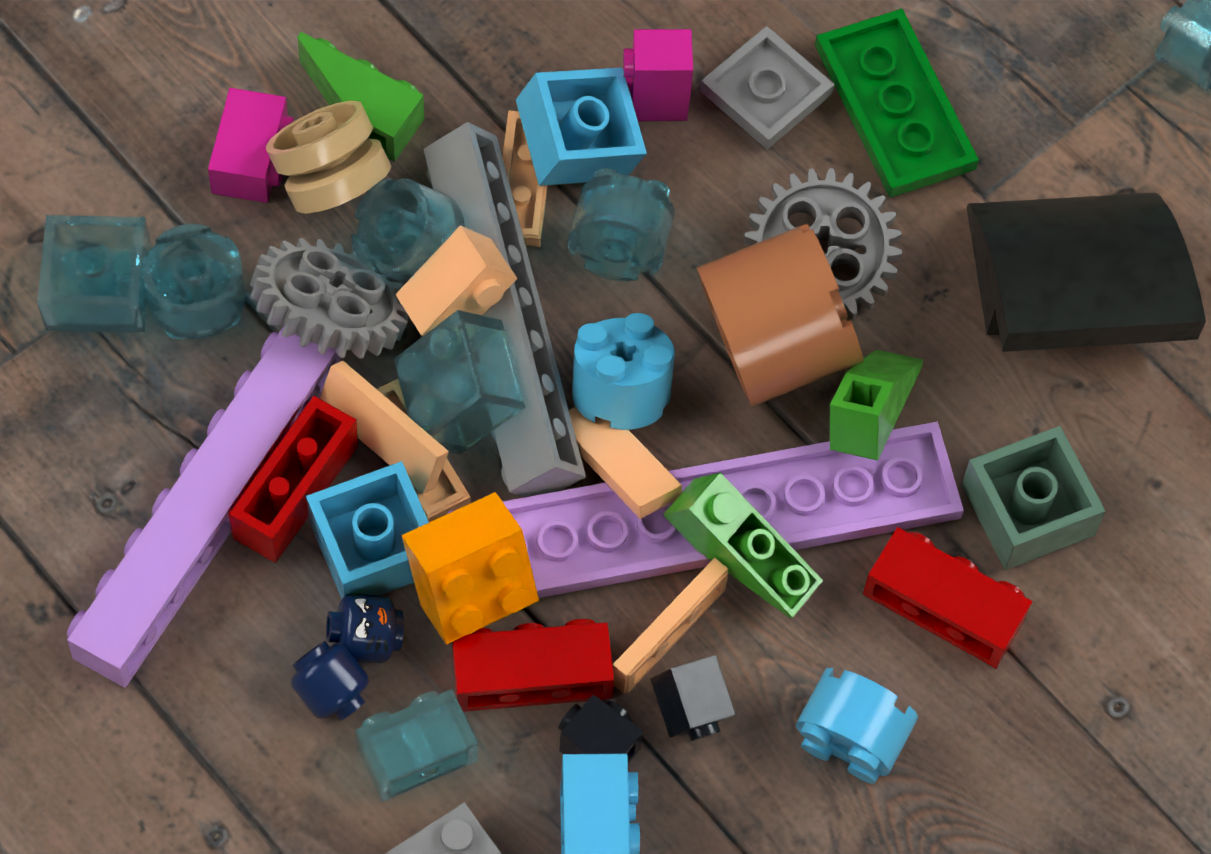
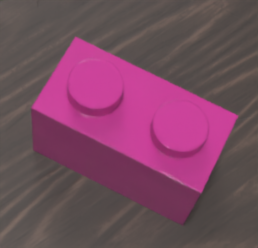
(660, 73)
(239, 156)

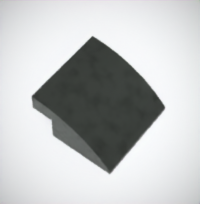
(1084, 272)

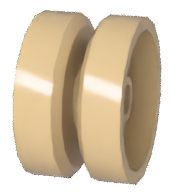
(328, 157)

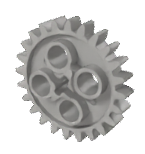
(827, 204)
(328, 298)

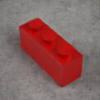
(301, 465)
(947, 596)
(533, 665)

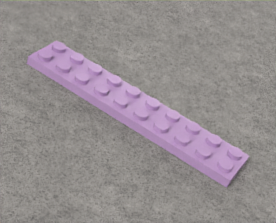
(804, 492)

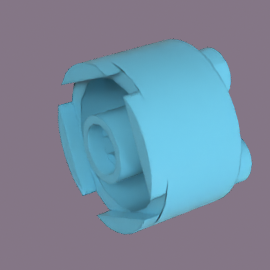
(623, 371)
(855, 723)

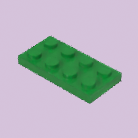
(896, 103)

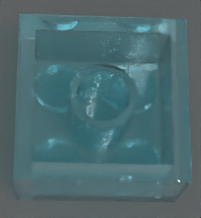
(93, 273)
(460, 380)

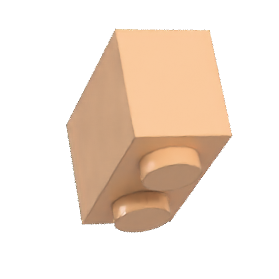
(461, 275)

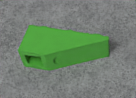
(391, 105)
(871, 402)
(729, 528)

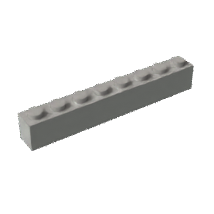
(539, 441)

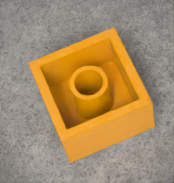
(470, 567)

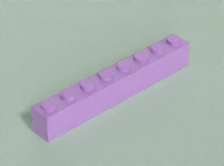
(193, 516)

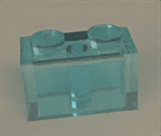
(416, 743)

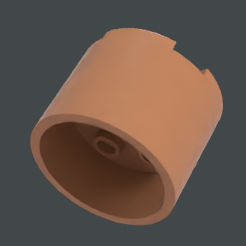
(780, 314)

